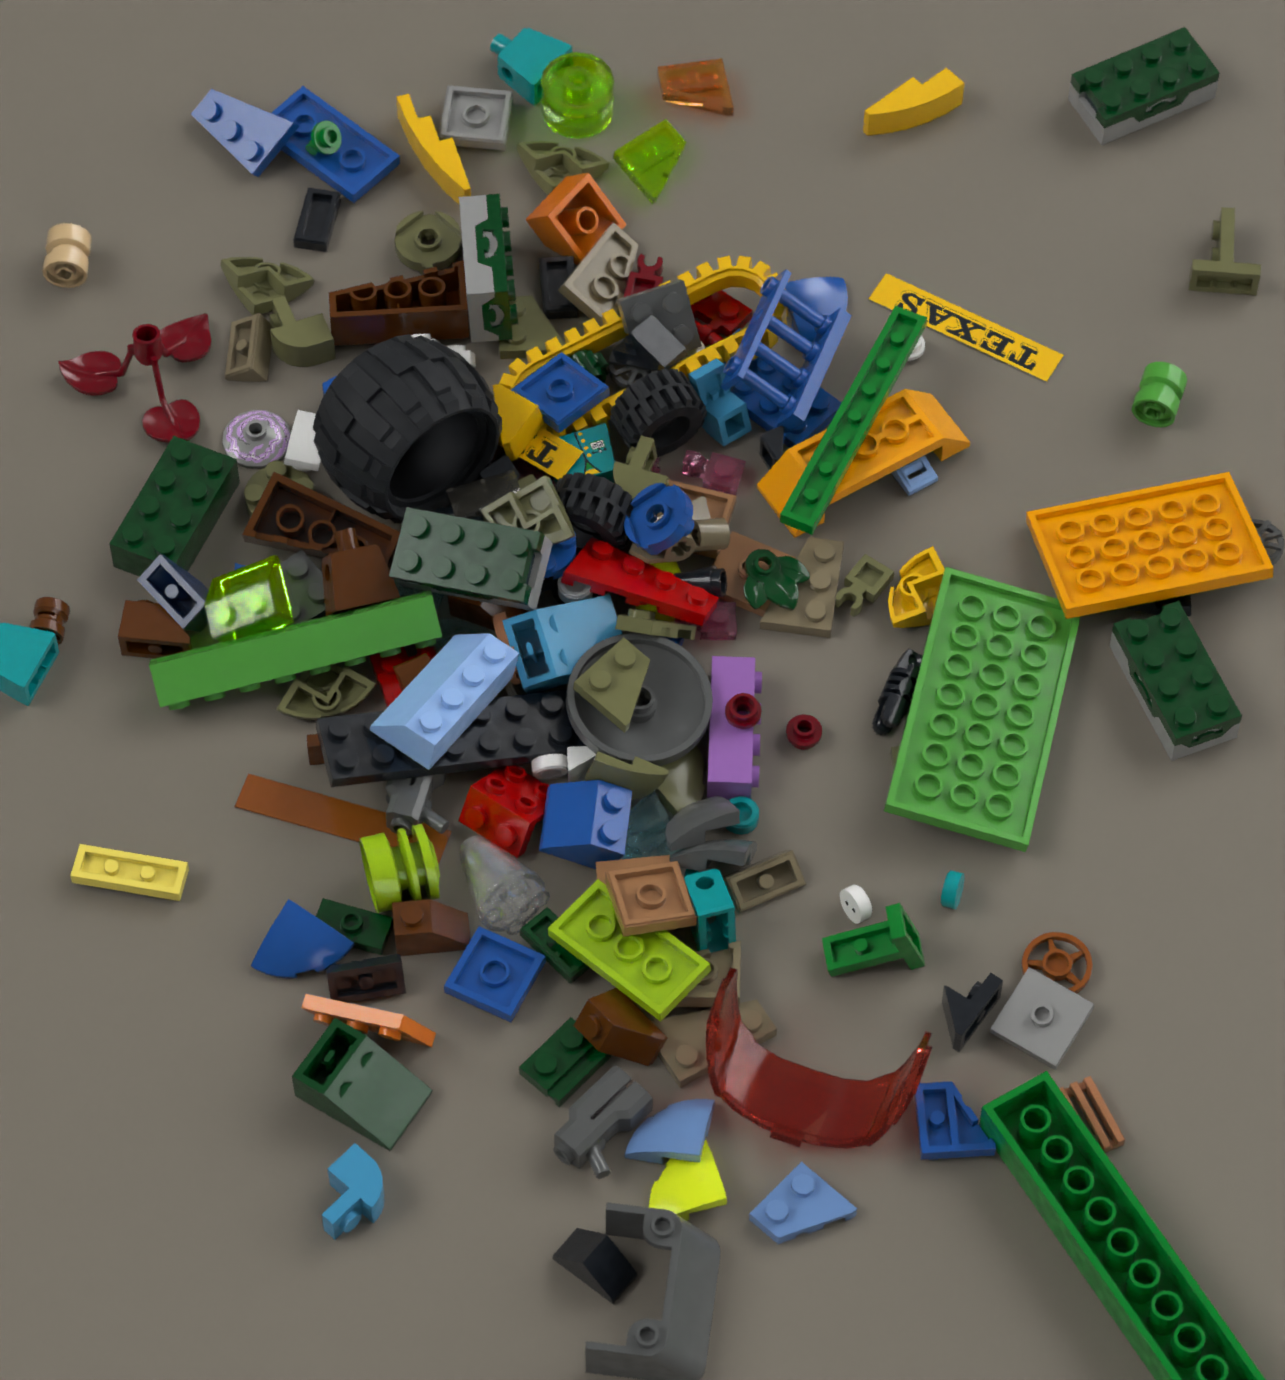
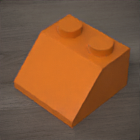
(574, 217)

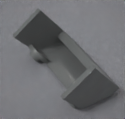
(680, 1341)

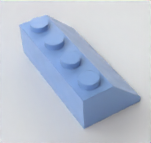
(447, 696)

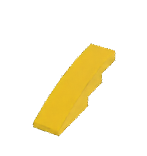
(436, 155)

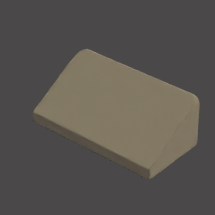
(249, 350)
(764, 880)

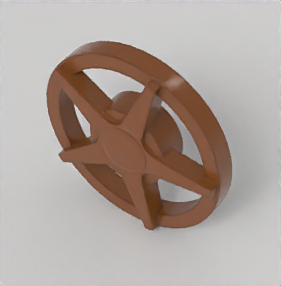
(1057, 962)

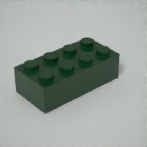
(175, 507)

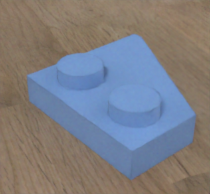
(800, 1206)

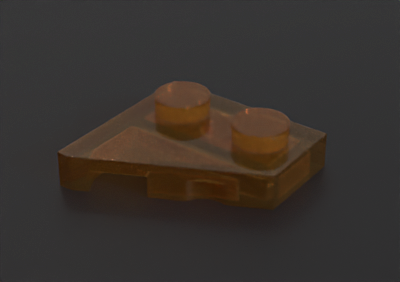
(697, 86)

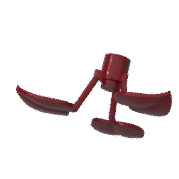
(184, 340)

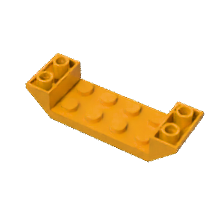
(903, 431)

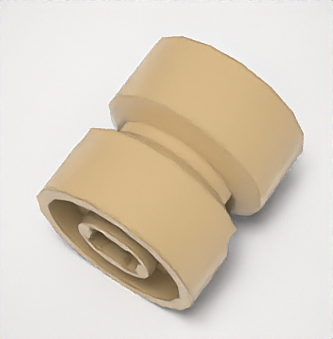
(67, 255)

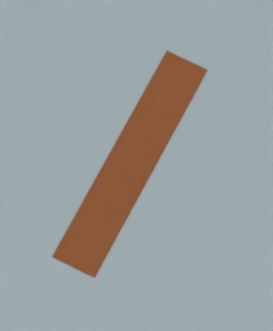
(323, 812)

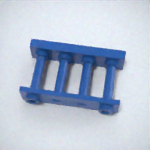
(817, 353)

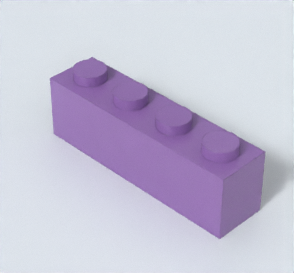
(731, 747)

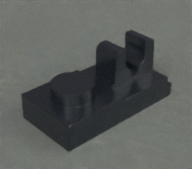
(366, 979)

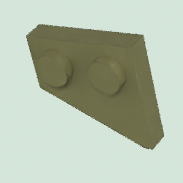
(645, 623)

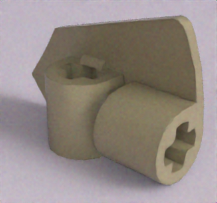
(706, 536)

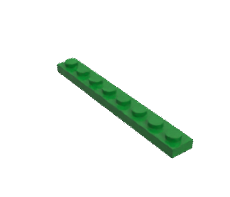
(853, 420)

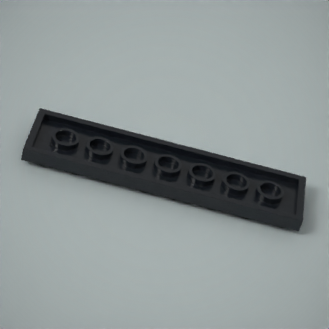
(504, 734)

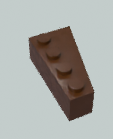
(414, 305)
(305, 520)

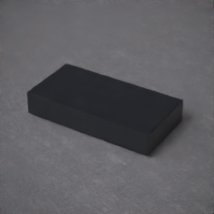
(317, 219)
(553, 274)

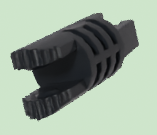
(897, 693)

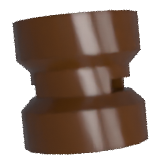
(50, 616)

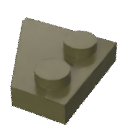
(531, 331)
(615, 682)

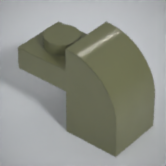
(301, 341)
(637, 472)

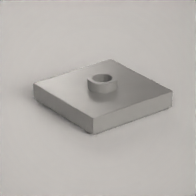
(476, 117)
(1042, 1018)

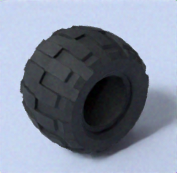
(406, 426)

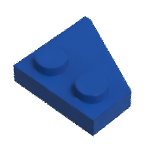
(947, 1125)

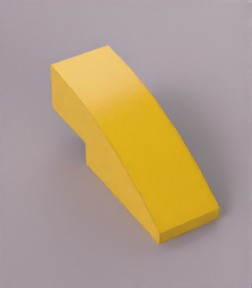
(914, 104)

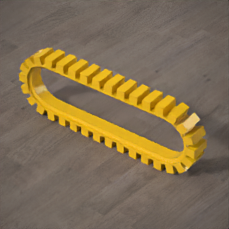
(612, 331)

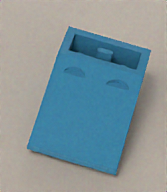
(556, 638)

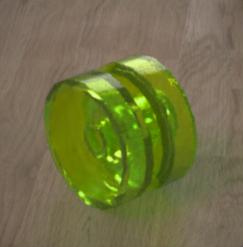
(577, 95)

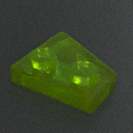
(651, 158)

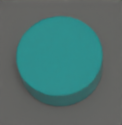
(748, 815)
(952, 889)

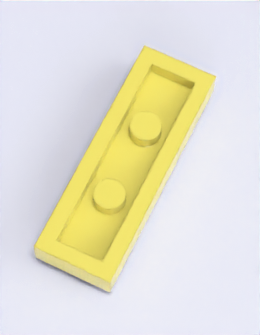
(129, 872)

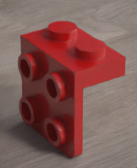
(505, 808)

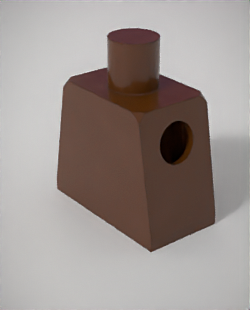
(355, 575)

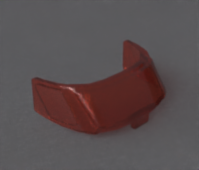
(798, 1100)

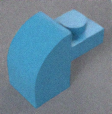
(726, 413)
(362, 1192)

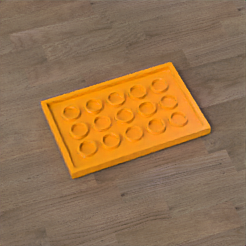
(1148, 545)

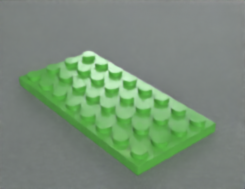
(983, 710)

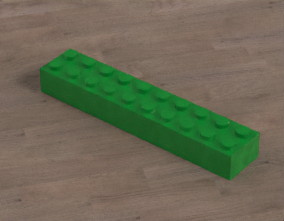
(1111, 1237)

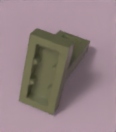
(1221, 272)

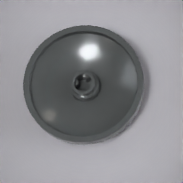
(669, 711)

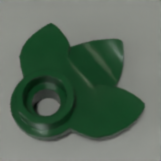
(776, 583)

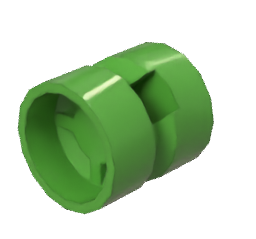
(1159, 394)

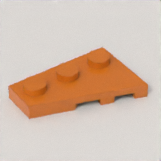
(365, 1019)

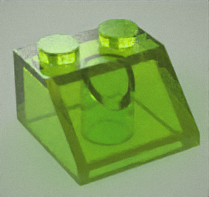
(248, 601)

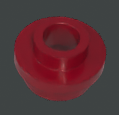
(743, 702)
(800, 739)

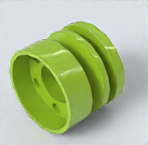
(399, 867)

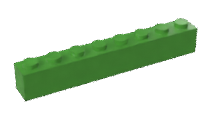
(295, 649)

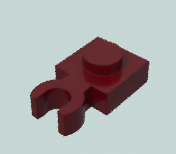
(645, 277)

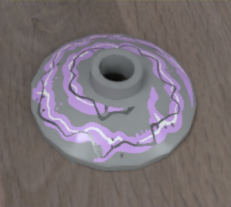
(259, 449)

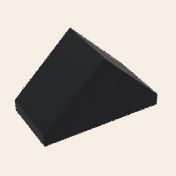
(596, 1263)

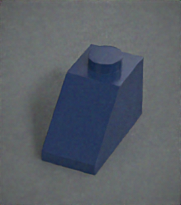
(177, 592)

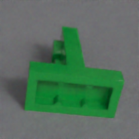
(875, 944)

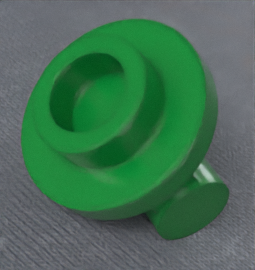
(324, 138)

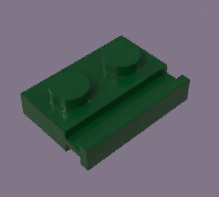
(562, 1063)

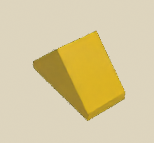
(519, 420)

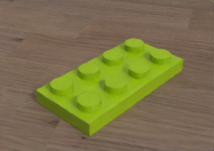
(646, 967)

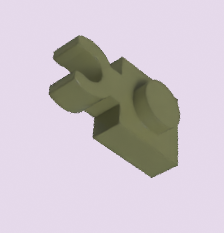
(866, 581)

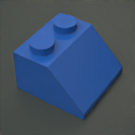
(586, 821)

